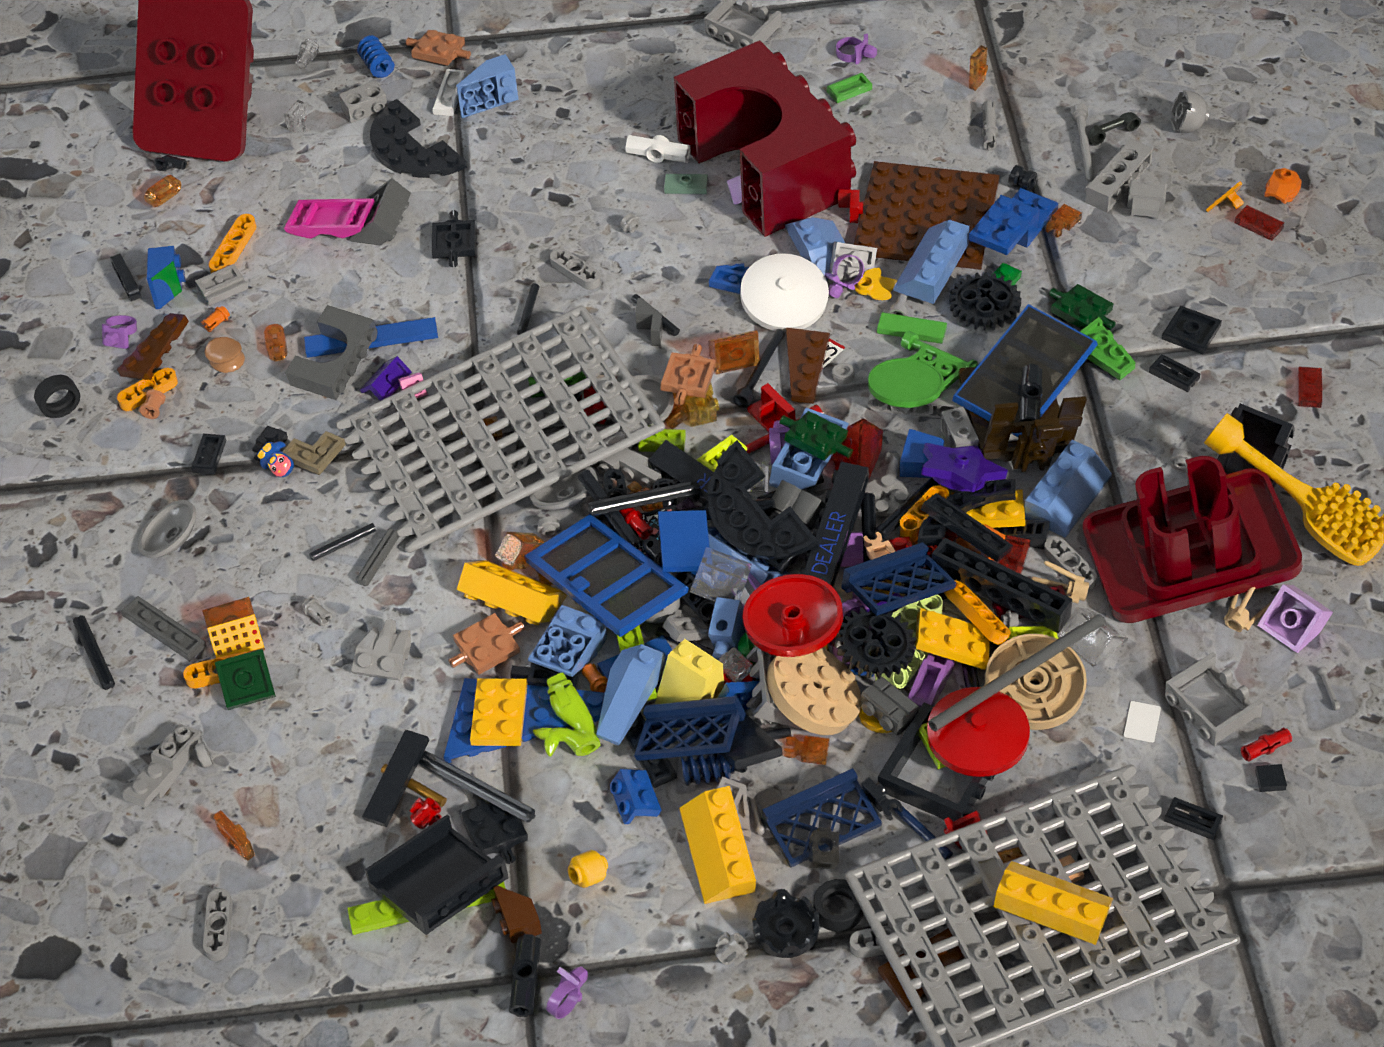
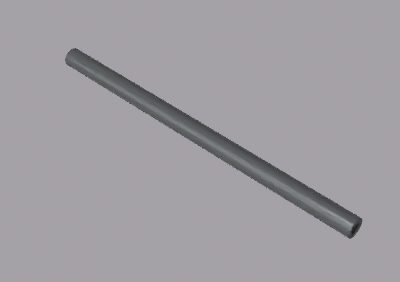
(1016, 672)

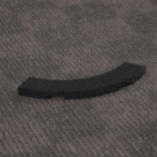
(933, 532)

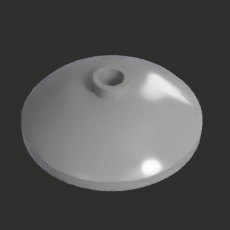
(660, 400)
(562, 494)
(167, 529)

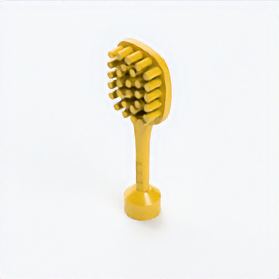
(1329, 513)

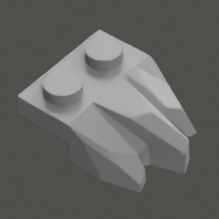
(382, 652)

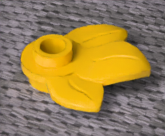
(875, 285)

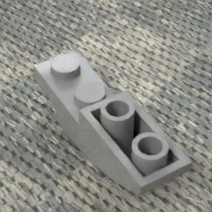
(631, 463)
(165, 766)

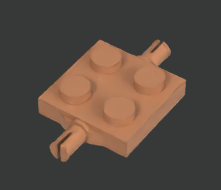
(438, 47)
(688, 374)
(486, 644)

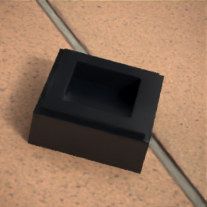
(1271, 778)

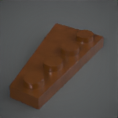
(149, 352)
(806, 360)
(947, 957)

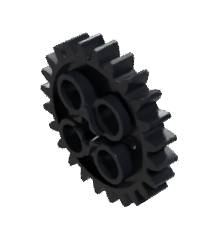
(985, 301)
(875, 643)

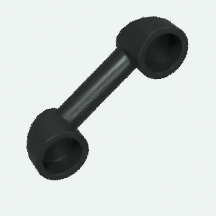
(1128, 120)

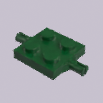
(1081, 307)
(816, 435)

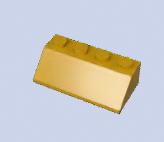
(510, 591)
(718, 845)
(1052, 902)

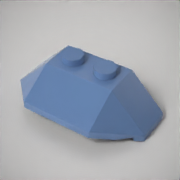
(815, 240)

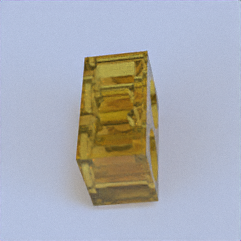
(702, 409)

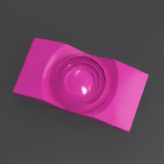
(329, 217)

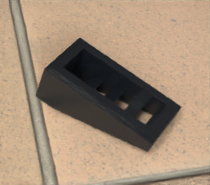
(1038, 532)

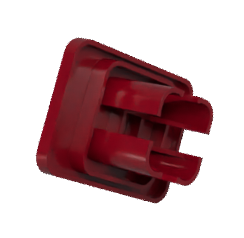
(193, 77)
(1191, 541)

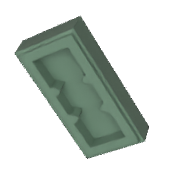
(686, 183)

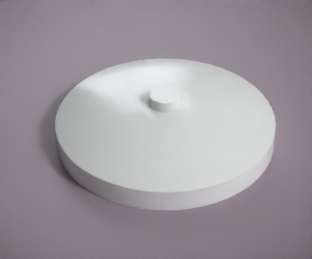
(784, 292)

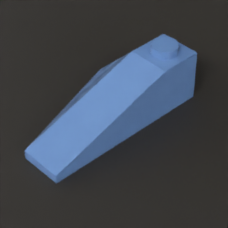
(628, 689)

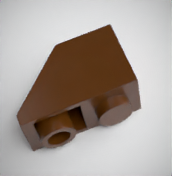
(517, 914)

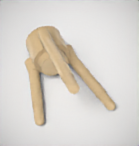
(1076, 589)
(1238, 617)

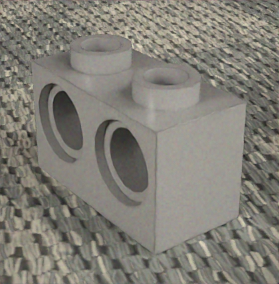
(363, 101)
(957, 428)

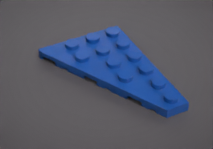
(537, 715)

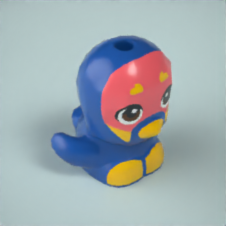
(276, 460)

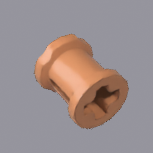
(153, 401)

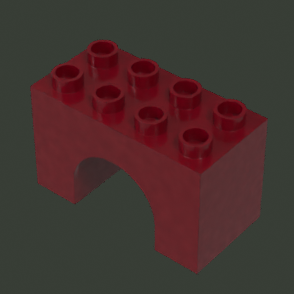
(786, 137)

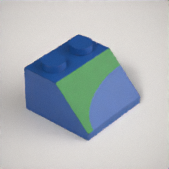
(164, 274)

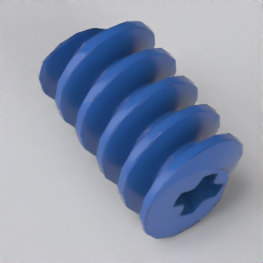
(375, 56)

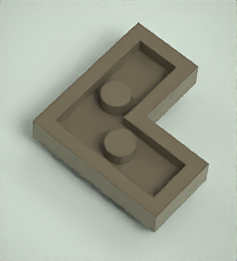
(315, 457)

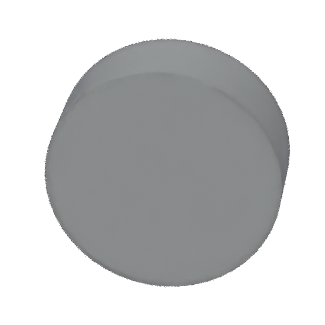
(843, 373)
(203, 755)

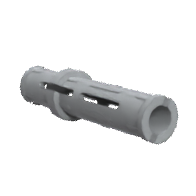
(989, 128)

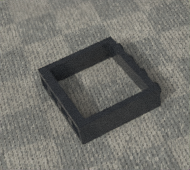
(920, 797)

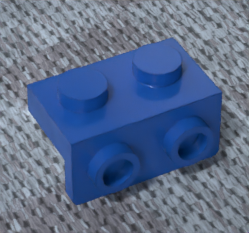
(634, 795)

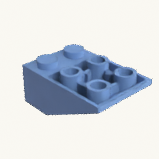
(487, 87)
(569, 641)

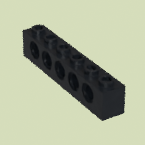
(1004, 585)

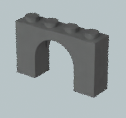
(331, 377)

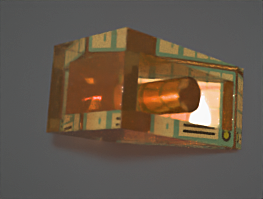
(515, 547)

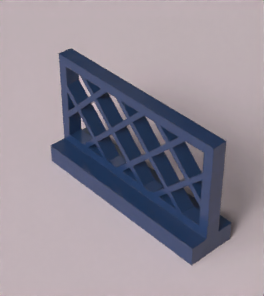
(890, 568)
(688, 716)
(815, 797)

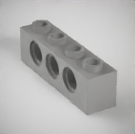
(1115, 178)

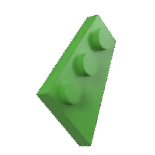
(1108, 353)

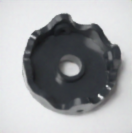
(781, 910)

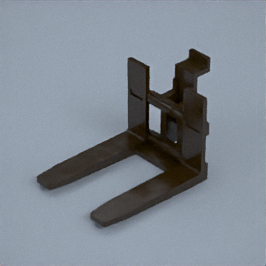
(1038, 437)

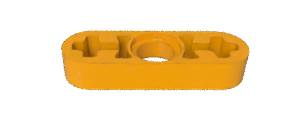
(131, 392)
(200, 668)

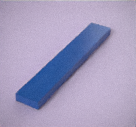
(387, 335)

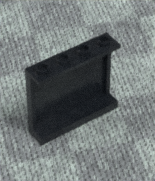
(435, 875)

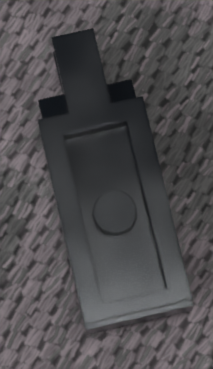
(538, 675)

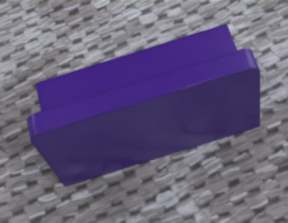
(385, 379)

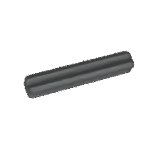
(377, 557)

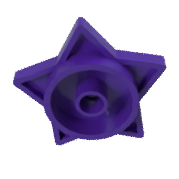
(960, 467)

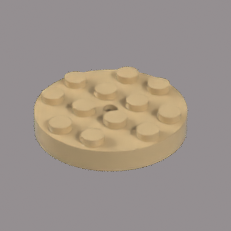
(1060, 680)
(815, 691)

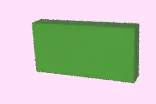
(849, 87)

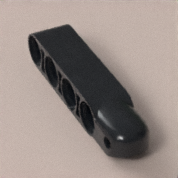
(702, 605)

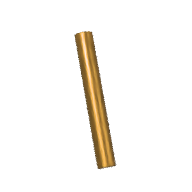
(423, 790)

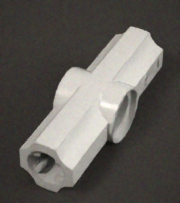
(658, 149)

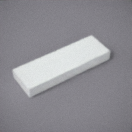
(447, 95)

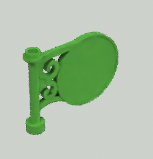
(913, 379)

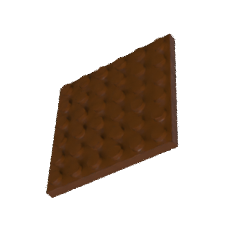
(910, 199)

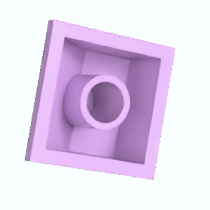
(1294, 617)

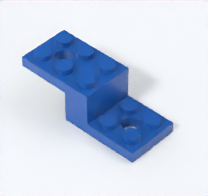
(1013, 221)

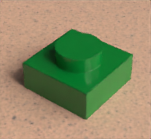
(1008, 272)

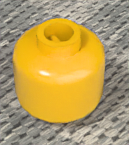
(587, 868)

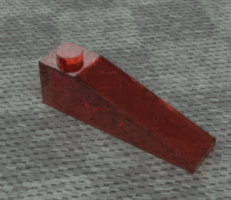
(866, 445)

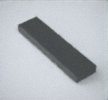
(163, 628)

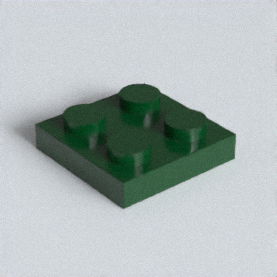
(245, 679)

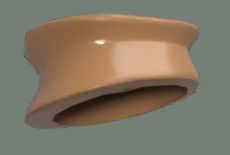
(224, 354)

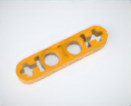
(236, 246)
(978, 613)

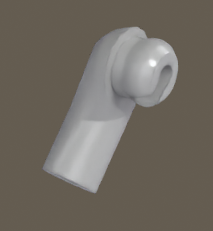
(893, 460)

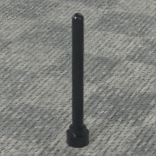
(744, 396)

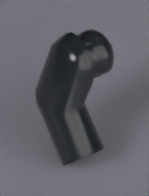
(168, 162)

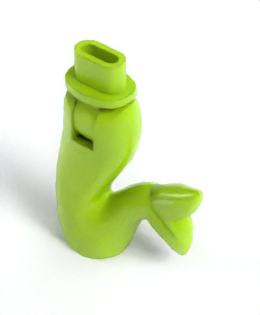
(572, 710)

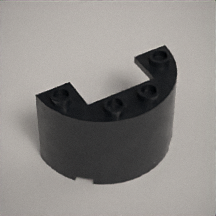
(1263, 433)

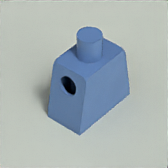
(726, 626)

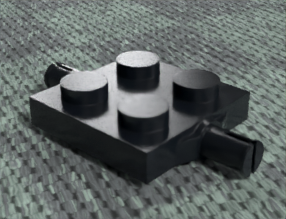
(453, 239)
(493, 829)

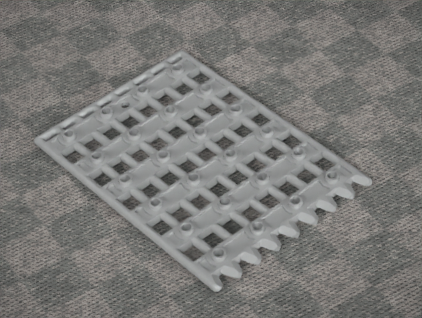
(517, 414)
(1027, 936)

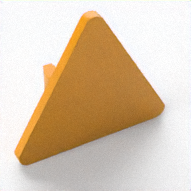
(1235, 200)

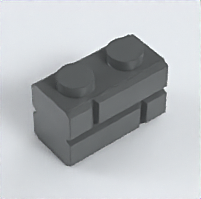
(889, 706)

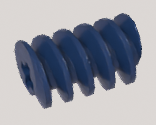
(705, 768)

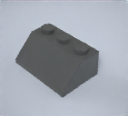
(381, 225)

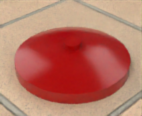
(793, 615)
(982, 739)

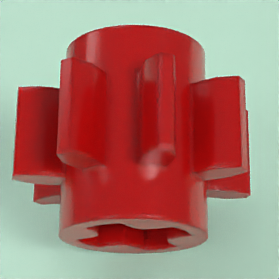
(425, 813)

